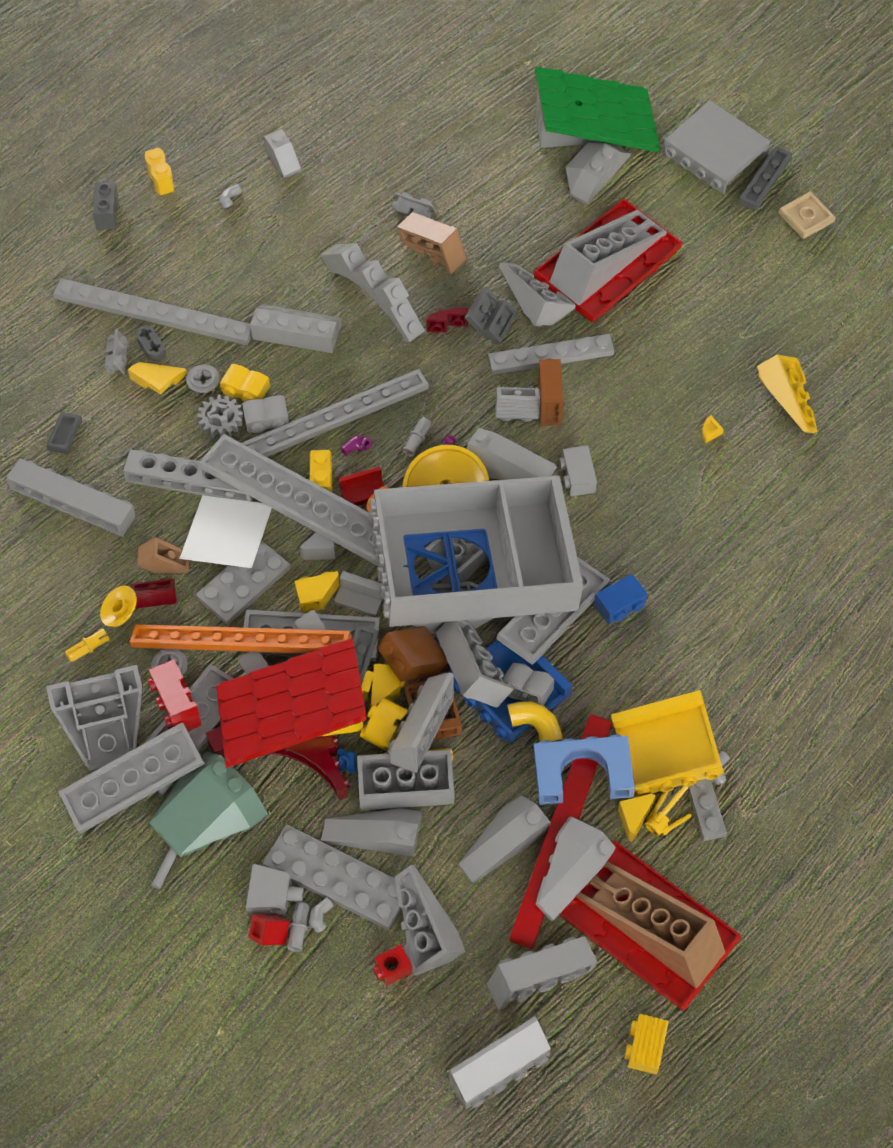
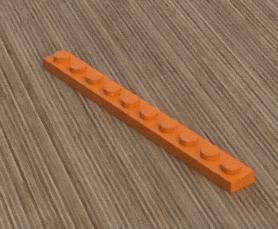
(234, 638)

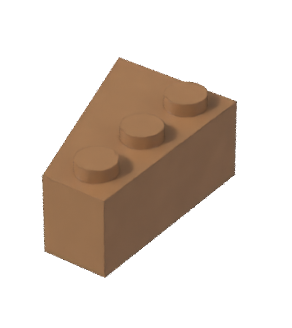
(434, 239)

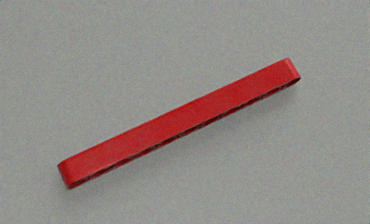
(574, 796)

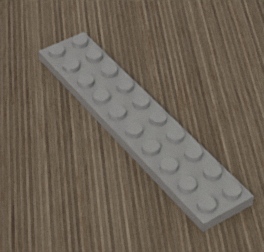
(291, 495)

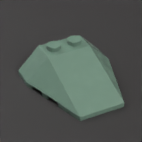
(207, 807)

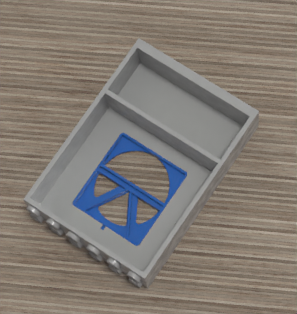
(514, 522)

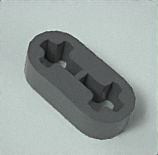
(147, 344)

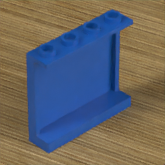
(499, 717)

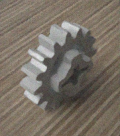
(220, 416)

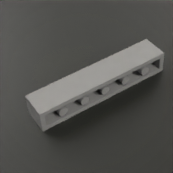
(71, 497)

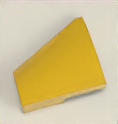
(156, 376)

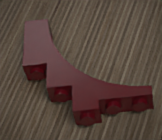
(314, 753)

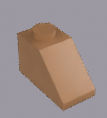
(161, 557)

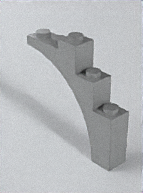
(369, 275)

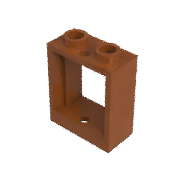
(550, 392)
(449, 727)

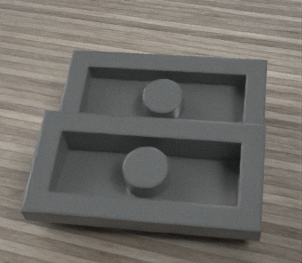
(491, 315)

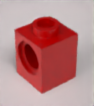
(395, 955)

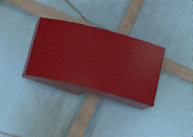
(440, 320)

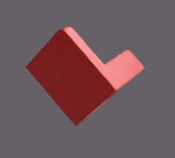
(268, 929)

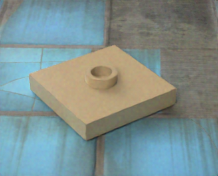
(806, 215)

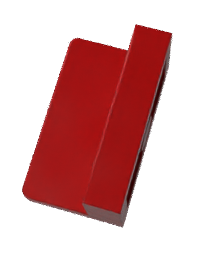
(360, 486)

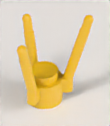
(657, 822)

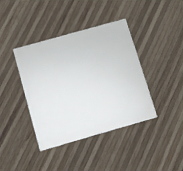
(226, 531)

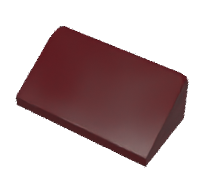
(155, 593)

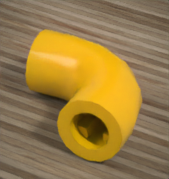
(538, 717)

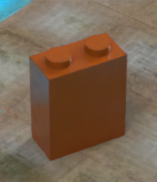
(412, 654)

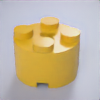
(383, 723)

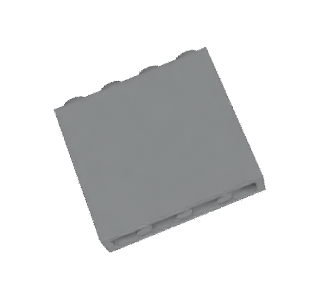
(715, 146)

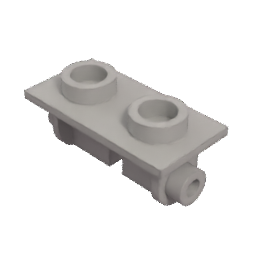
(407, 202)
(117, 347)

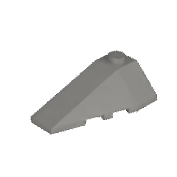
(534, 296)

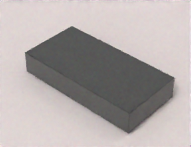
(64, 433)

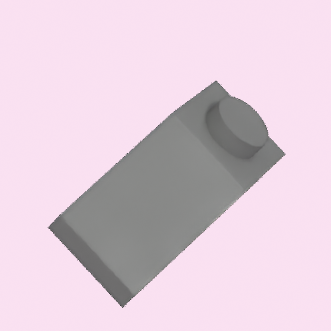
(282, 153)

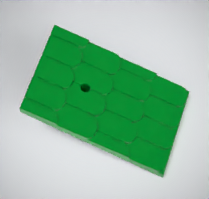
(592, 110)

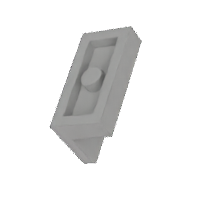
(359, 594)

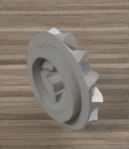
(194, 377)
(164, 655)

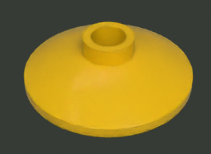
(118, 606)

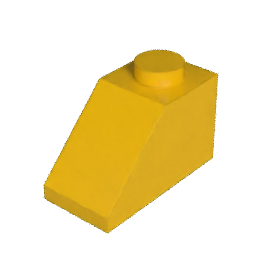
(385, 684)

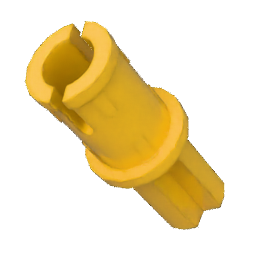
(86, 646)

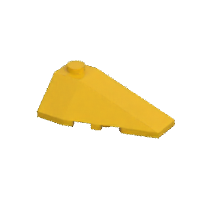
(785, 381)

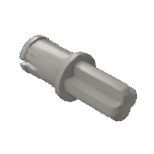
(416, 437)
(298, 927)

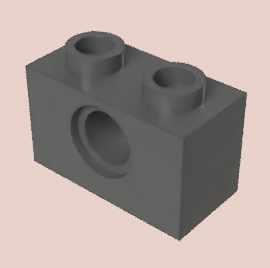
(105, 205)

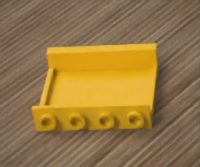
(669, 743)

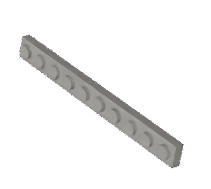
(153, 311)
(338, 414)

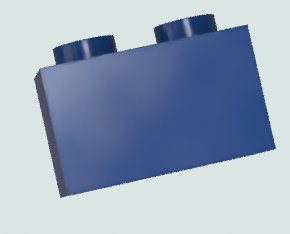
(620, 599)

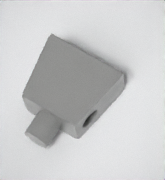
(271, 891)

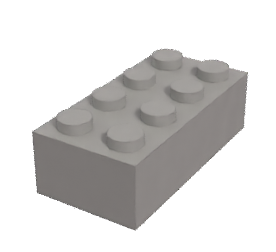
(391, 786)

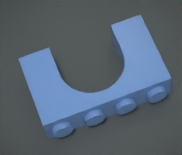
(609, 752)

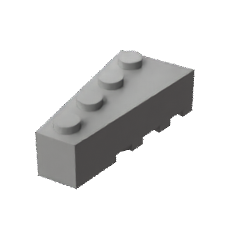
(472, 664)
(540, 970)

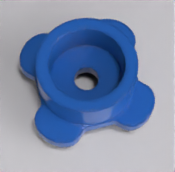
(347, 760)

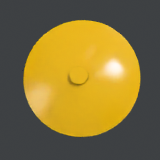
(445, 466)

